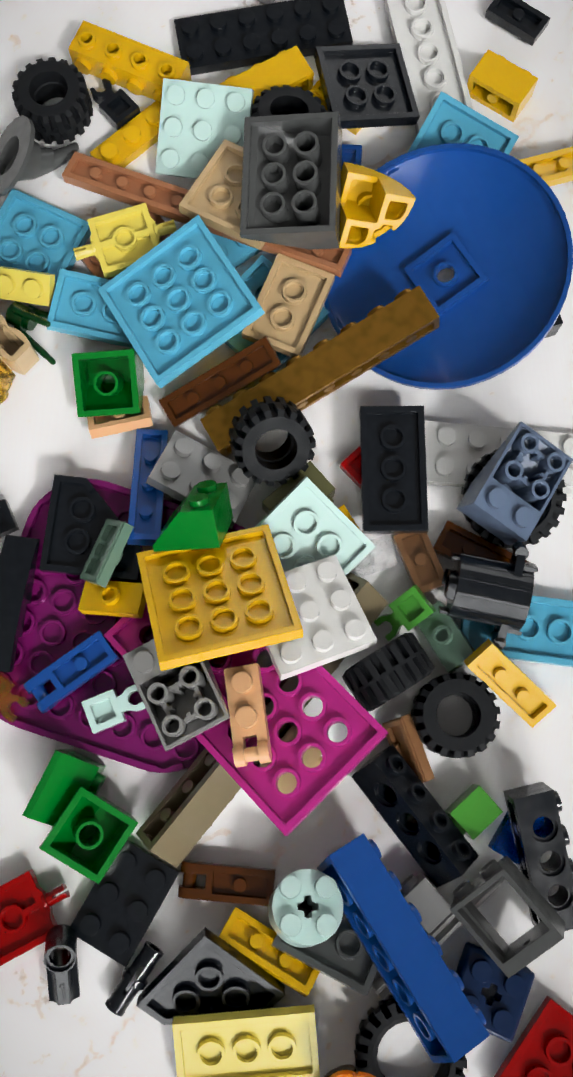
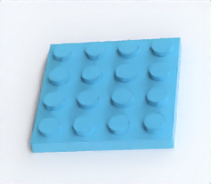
(180, 301)

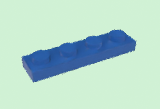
(145, 500)

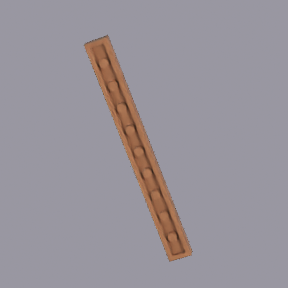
(164, 199)

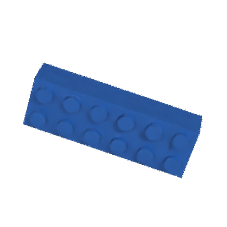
(405, 953)

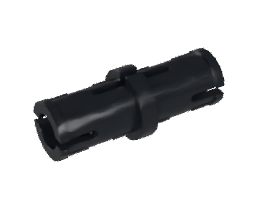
(121, 997)

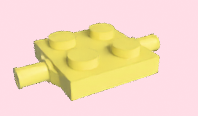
(122, 238)

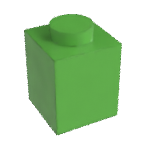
(473, 811)

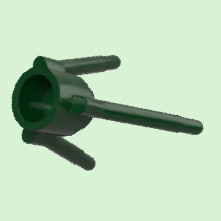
(27, 318)

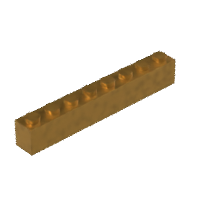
(333, 361)

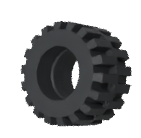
(48, 81)
(286, 101)
(285, 460)
(388, 671)
(483, 715)

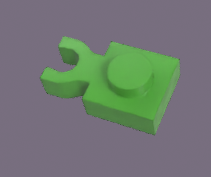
(407, 610)

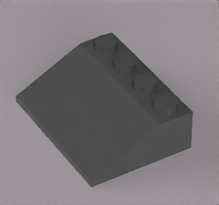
(292, 180)

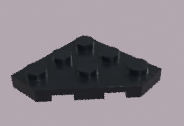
(74, 526)
(207, 980)

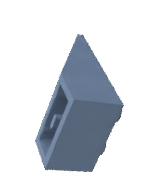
(515, 485)

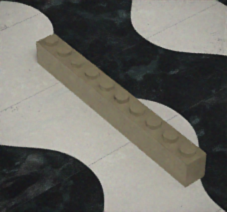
(207, 786)

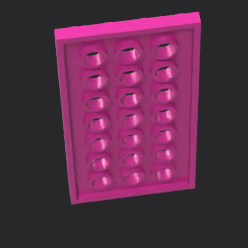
(287, 757)

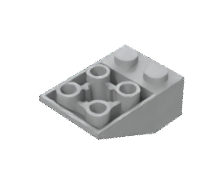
(177, 699)

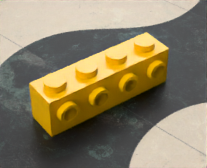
(125, 61)

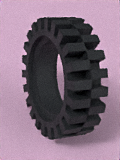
(545, 523)
(375, 1027)

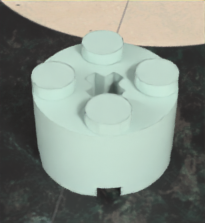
(320, 893)

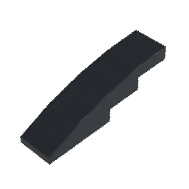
(17, 576)

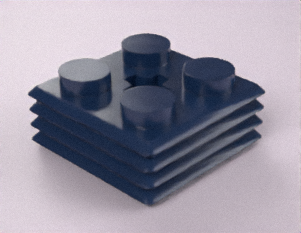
(507, 1005)

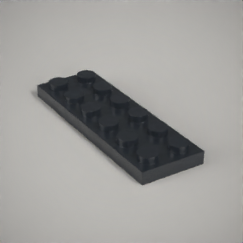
(260, 32)

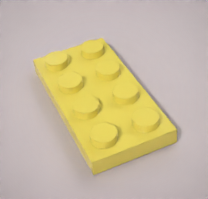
(248, 1043)

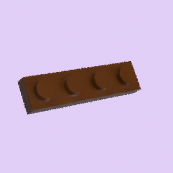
(220, 382)

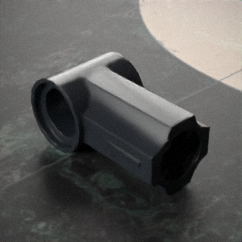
(62, 964)

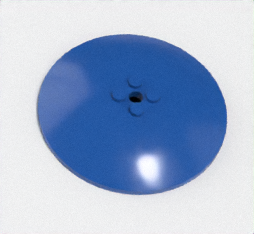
(508, 257)

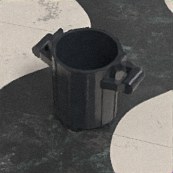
(491, 591)

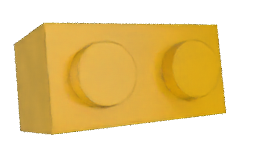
(501, 85)

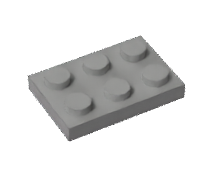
(190, 462)

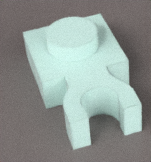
(108, 708)

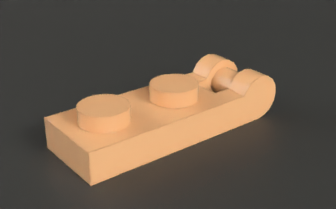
(247, 714)

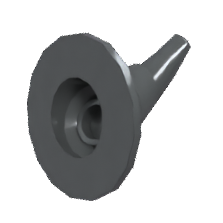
(24, 158)

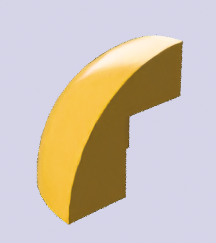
(370, 205)

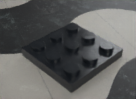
(366, 85)

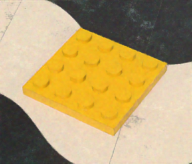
(218, 598)

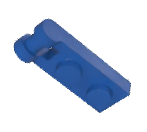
(71, 671)

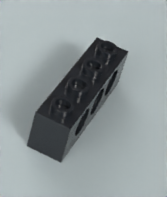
(524, 807)
(415, 816)

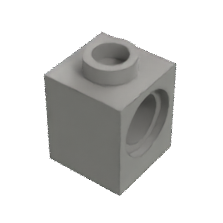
(426, 899)

